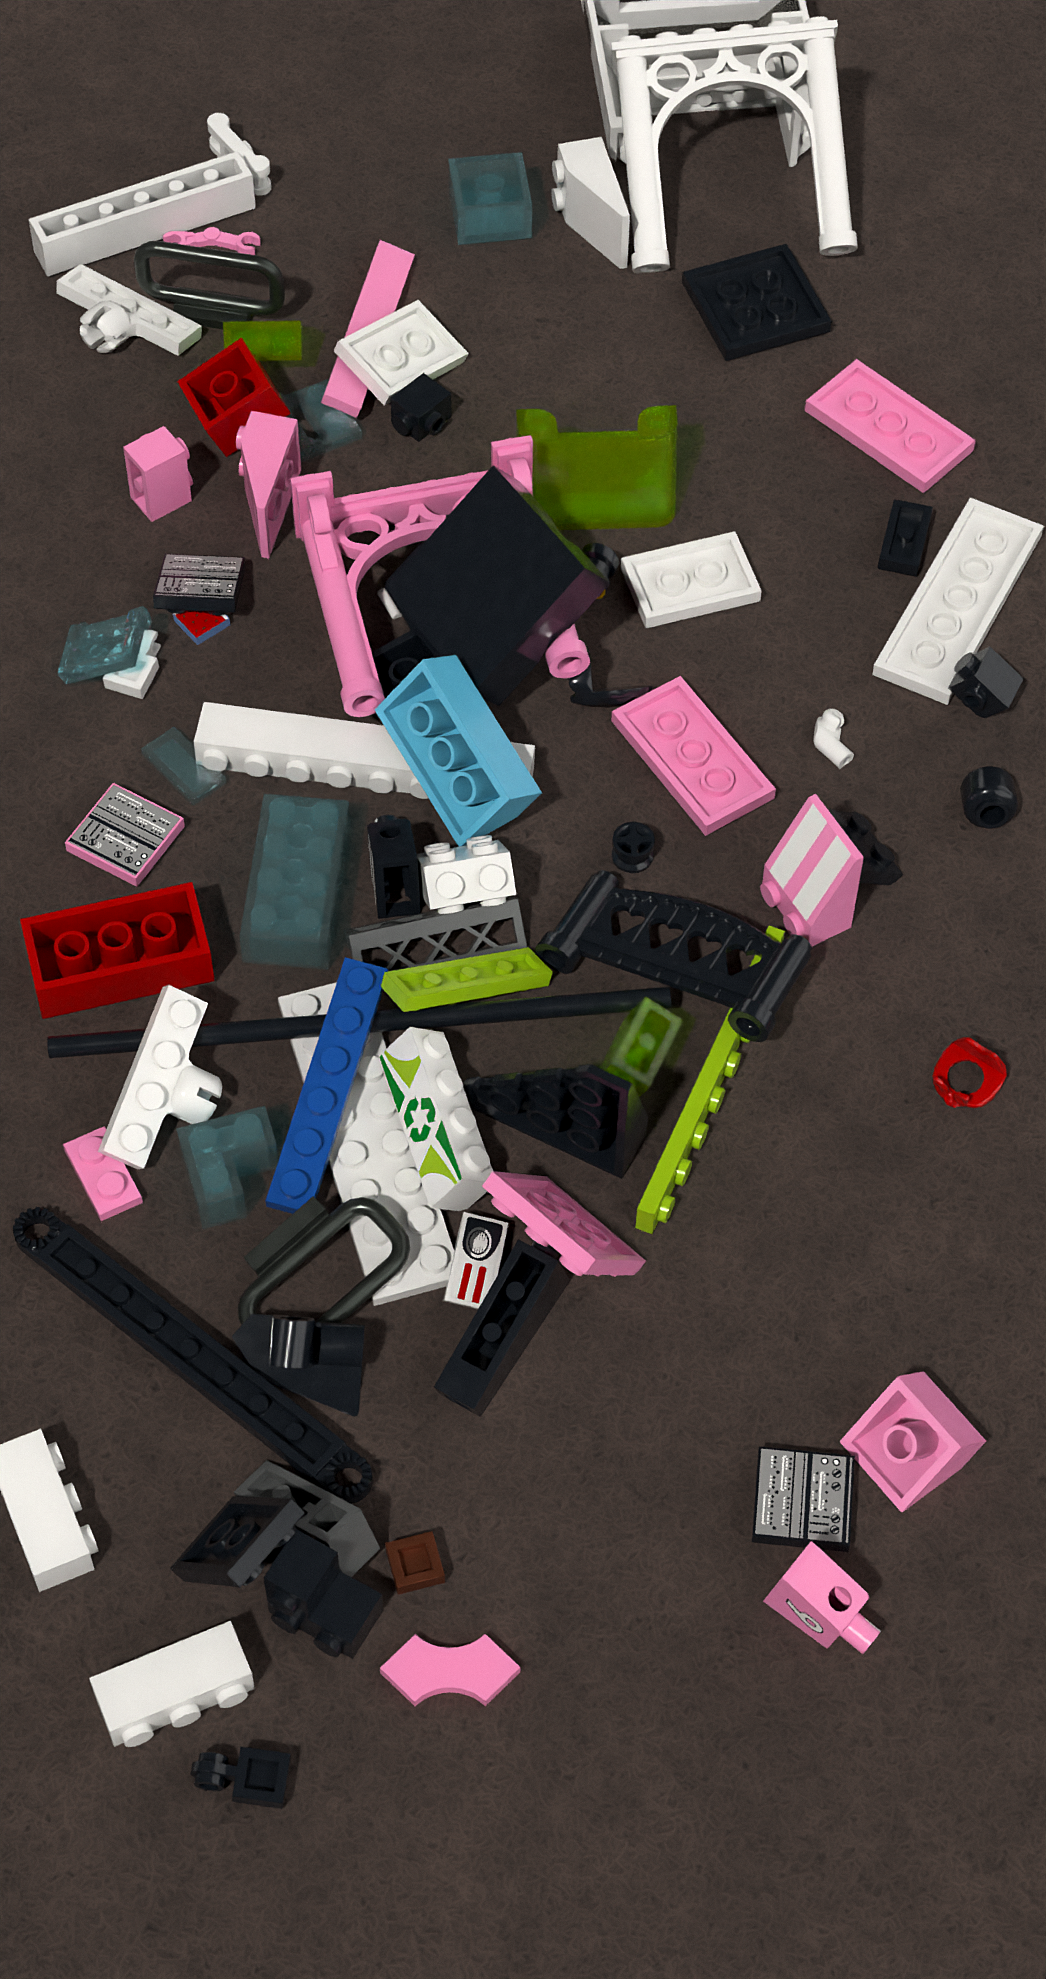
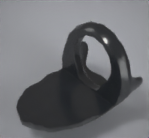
(603, 697)

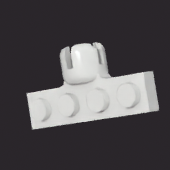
(121, 313)
(161, 1081)

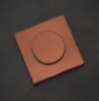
(415, 1562)

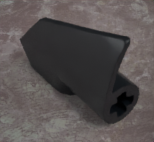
(306, 1357)

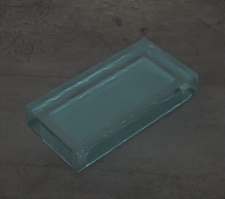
(177, 763)

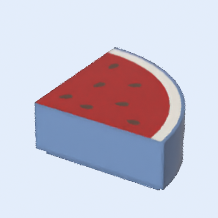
(200, 624)

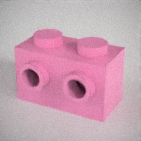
(158, 473)

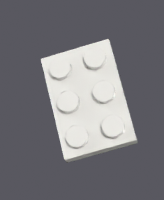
(399, 350)
(690, 579)

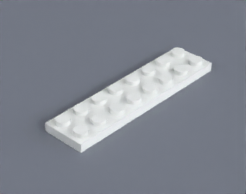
(377, 1164)

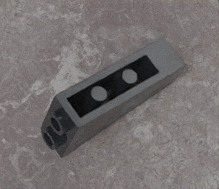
(503, 1326)

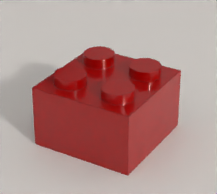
(228, 390)

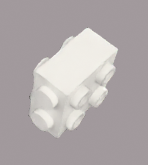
(465, 874)

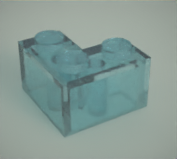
(220, 1154)

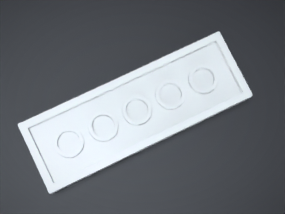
(958, 599)

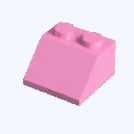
(912, 1439)

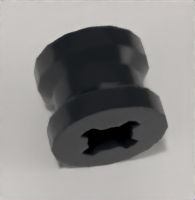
(633, 837)

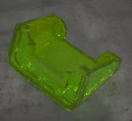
(605, 475)

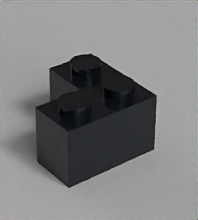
(313, 1595)

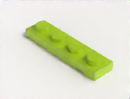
(466, 979)

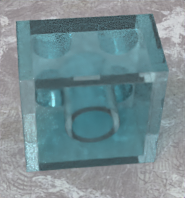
(490, 198)

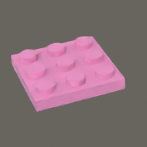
(563, 1223)

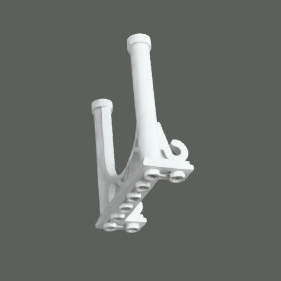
(813, 51)

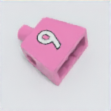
(806, 1598)

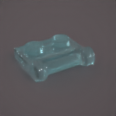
(329, 424)
(103, 646)

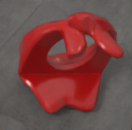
(969, 1050)

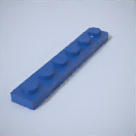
(327, 1086)

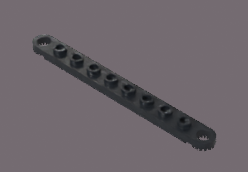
(193, 1355)

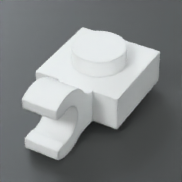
(137, 679)

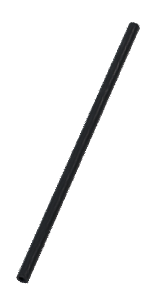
(384, 1021)

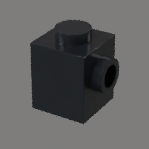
(420, 408)
(985, 682)

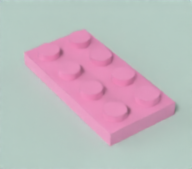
(890, 425)
(693, 755)

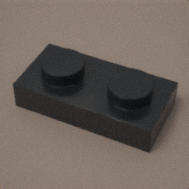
(905, 537)

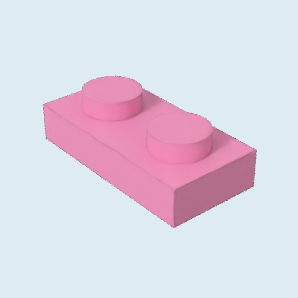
(101, 1176)

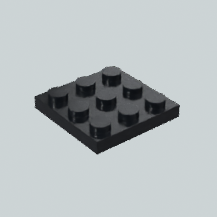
(756, 302)

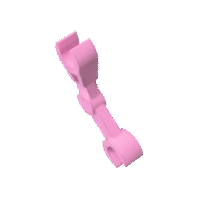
(213, 237)

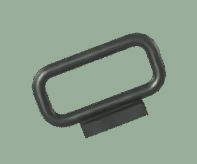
(205, 306)
(303, 1235)

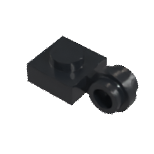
(257, 1778)

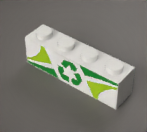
(436, 1119)

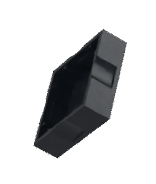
(496, 584)

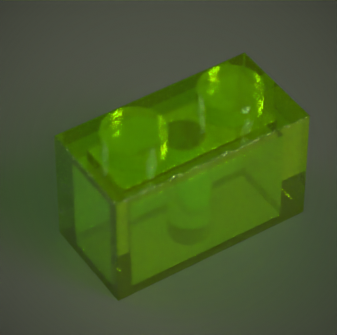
(268, 338)
(641, 1044)

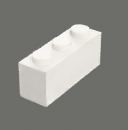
(44, 1510)
(173, 1685)

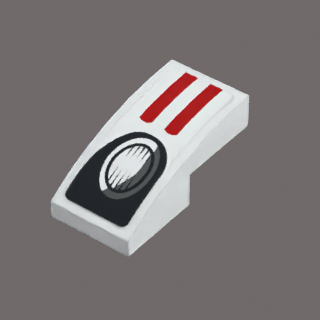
(475, 1260)

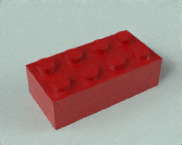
(117, 950)

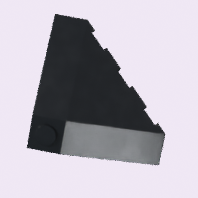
(569, 1109)

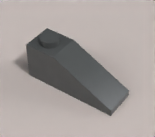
(325, 1516)

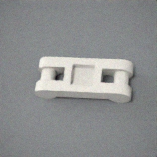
(225, 141)

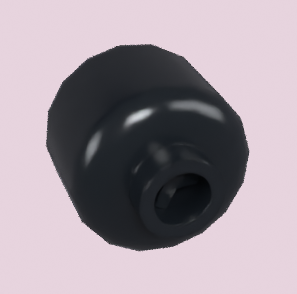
(989, 797)

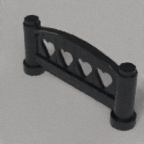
(752, 993)

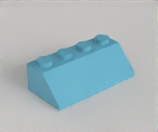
(457, 749)

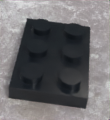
(238, 1541)

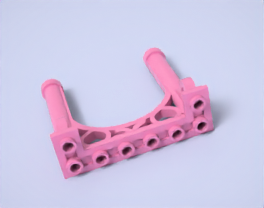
(416, 512)

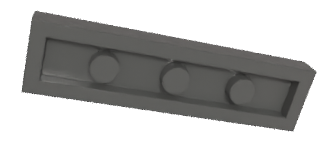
(431, 923)

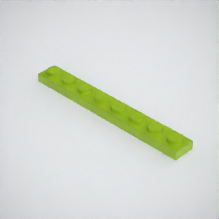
(690, 1129)

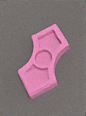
(427, 1670)

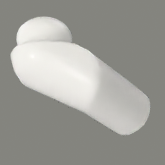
(827, 738)

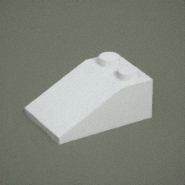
(592, 197)

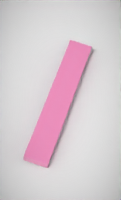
(376, 300)

